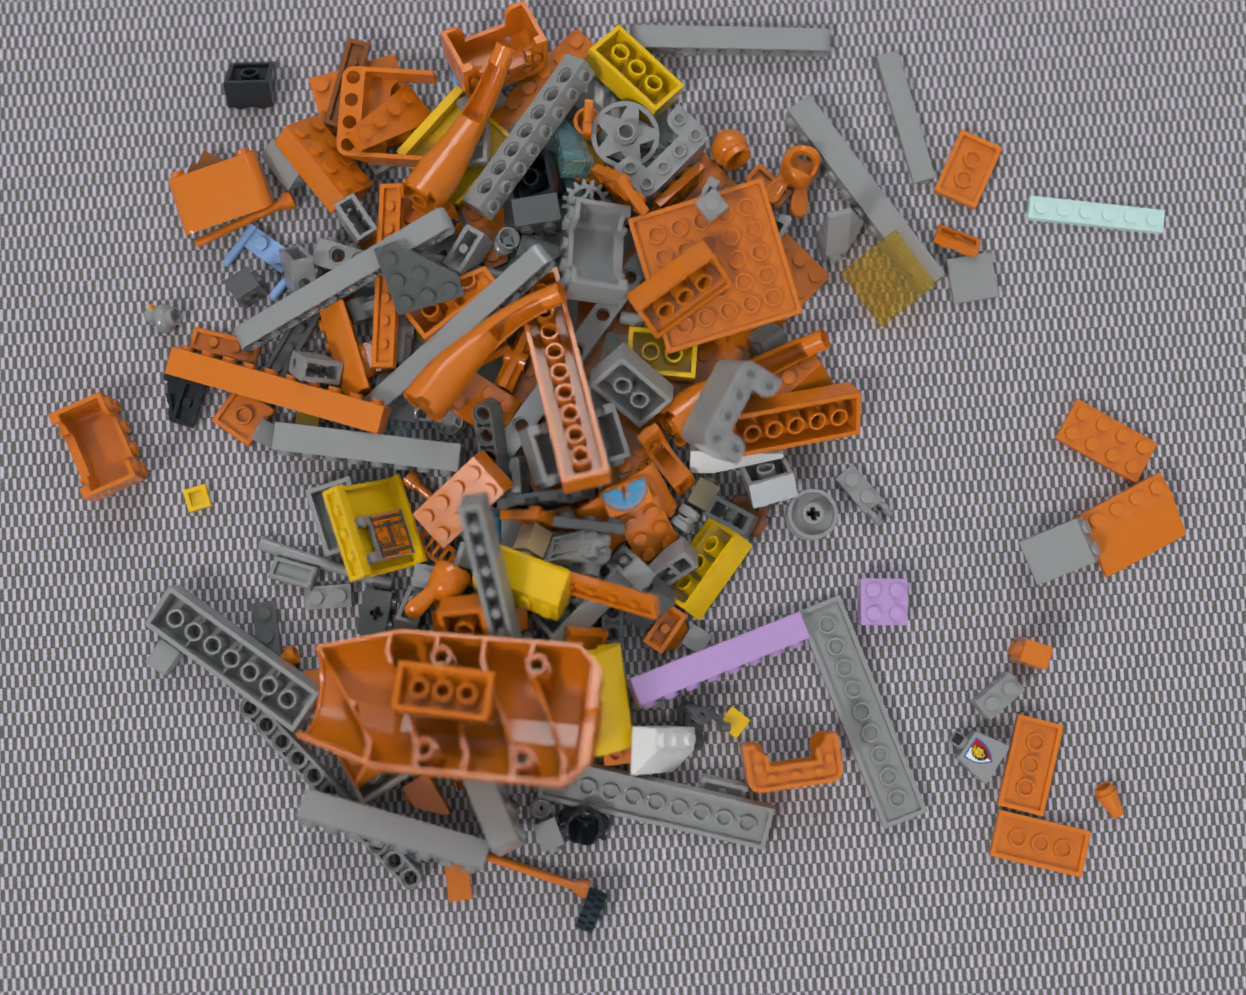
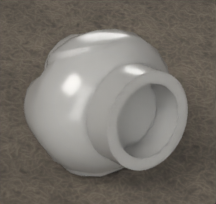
(164, 317)

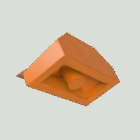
(666, 631)

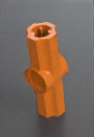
(514, 363)

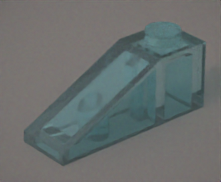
(571, 152)

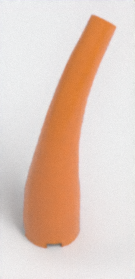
(444, 165)
(774, 361)
(451, 371)

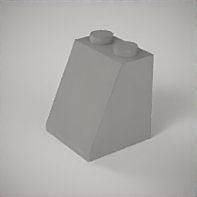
(1060, 550)

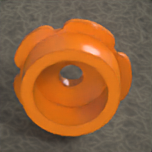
(291, 655)

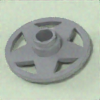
(625, 133)

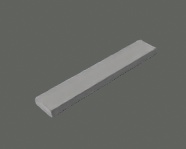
(905, 117)

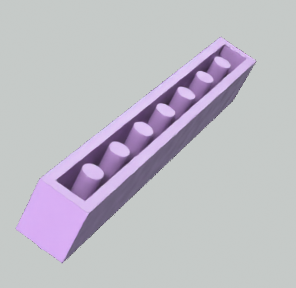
(717, 659)

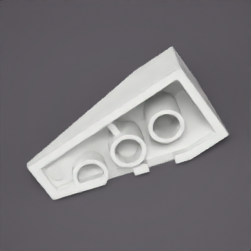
(703, 463)

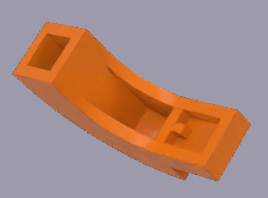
(667, 462)

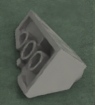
(838, 234)

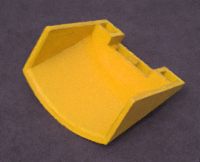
(616, 710)

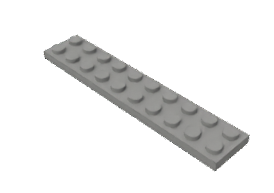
(862, 713)
(667, 805)

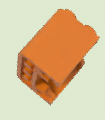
(471, 54)
(100, 446)
(819, 768)

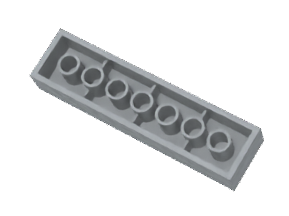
(364, 447)
(235, 657)
(392, 830)

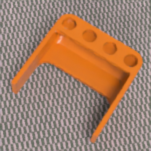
(363, 92)

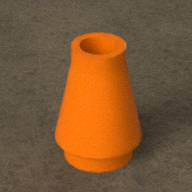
(1109, 799)

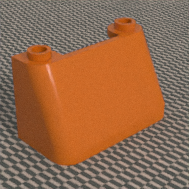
(221, 191)
(655, 483)

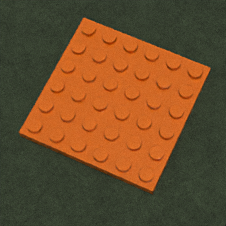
(747, 249)

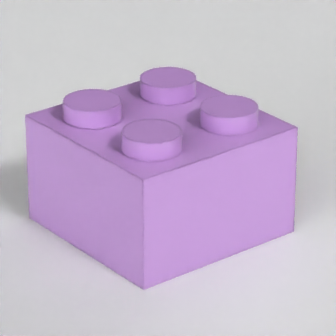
(882, 601)

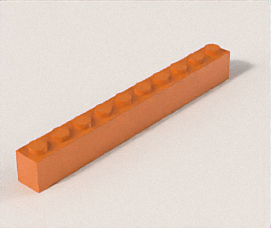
(278, 390)

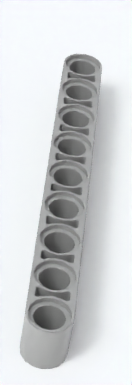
(734, 40)

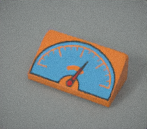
(626, 496)

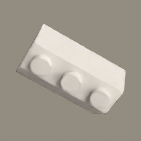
(660, 748)

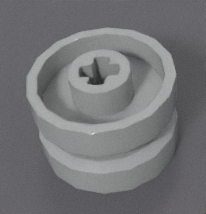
(824, 512)

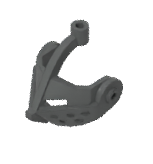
(701, 716)

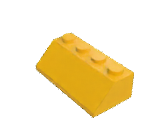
(719, 556)
(536, 583)

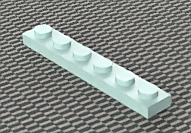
(1095, 214)

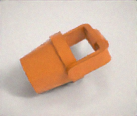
(584, 119)

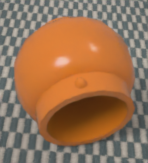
(730, 149)

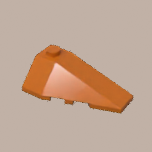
(434, 317)

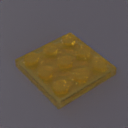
(888, 278)

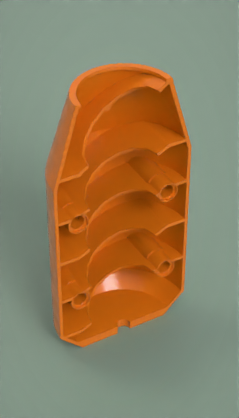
(541, 723)

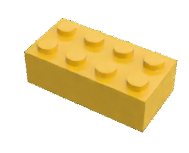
(633, 72)

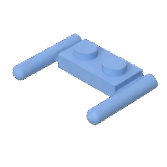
(262, 247)

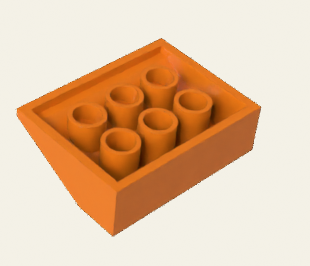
(1134, 523)

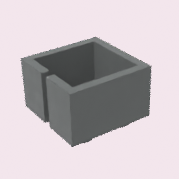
(537, 215)

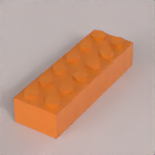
(799, 418)

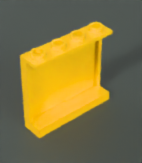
(435, 127)
(367, 499)

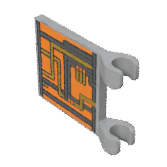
(388, 535)

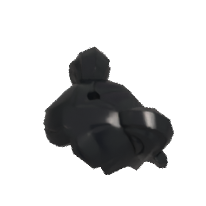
(584, 824)

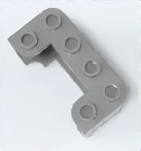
(684, 150)
(594, 251)
(720, 405)
(540, 452)

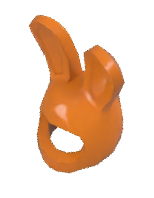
(798, 176)
(444, 581)

